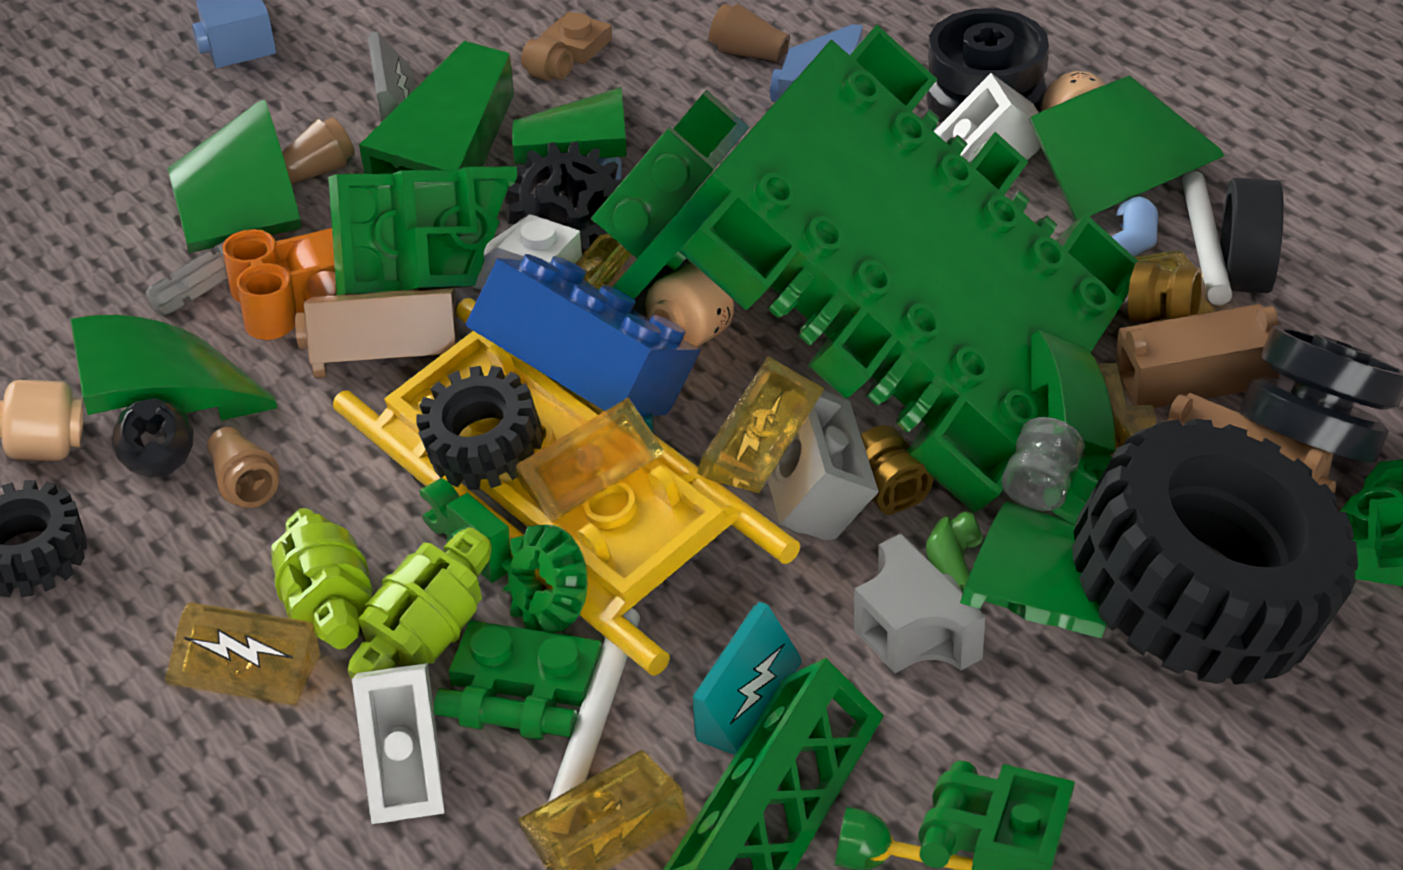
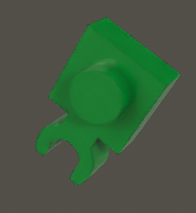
(455, 513)

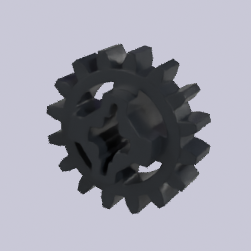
(577, 177)

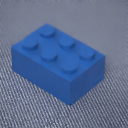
(583, 334)

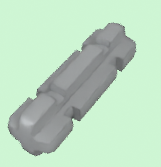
(188, 282)

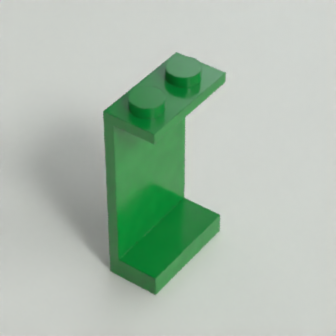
(670, 174)

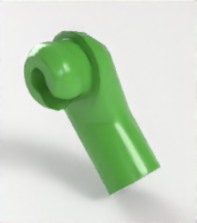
(947, 545)

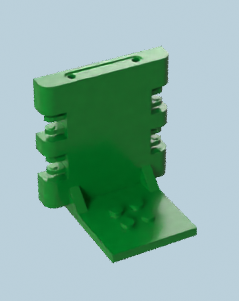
(898, 257)

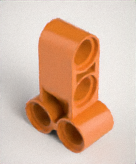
(277, 277)

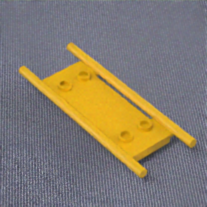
(627, 533)

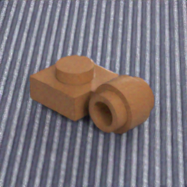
(568, 40)

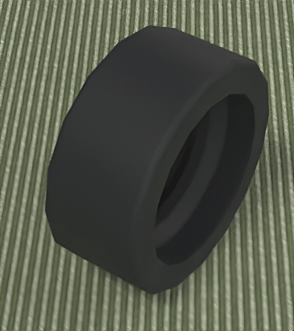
(1252, 233)

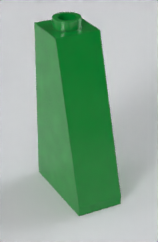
(447, 118)

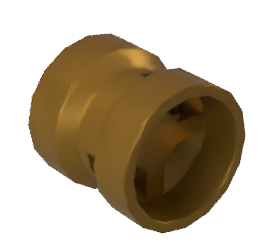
(1163, 293)
(898, 476)

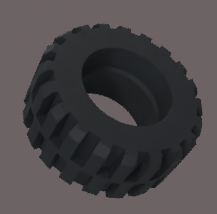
(1185, 603)

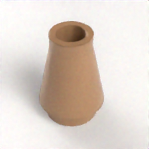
(747, 35)
(318, 150)
(242, 469)

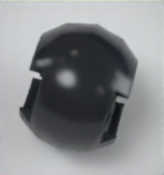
(150, 417)

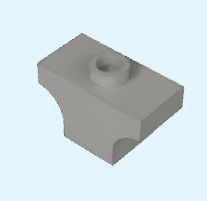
(916, 612)

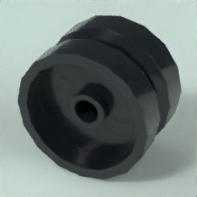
(984, 42)
(1326, 386)

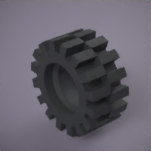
(471, 401)
(48, 553)

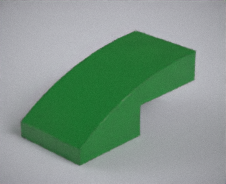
(1074, 390)

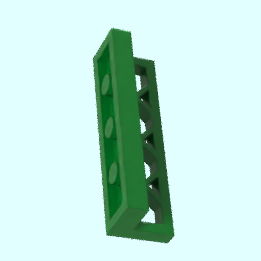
(769, 761)

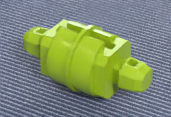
(321, 577)
(422, 604)

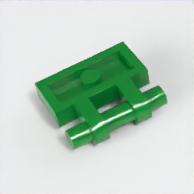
(522, 664)
(1021, 821)

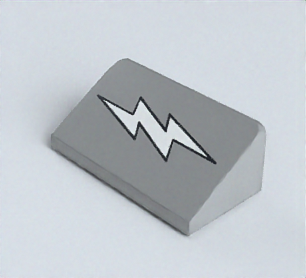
(391, 74)

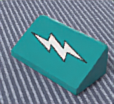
(743, 680)

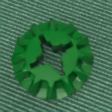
(558, 562)

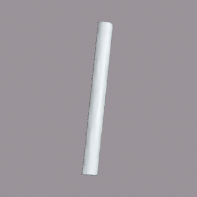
(1206, 239)
(592, 715)

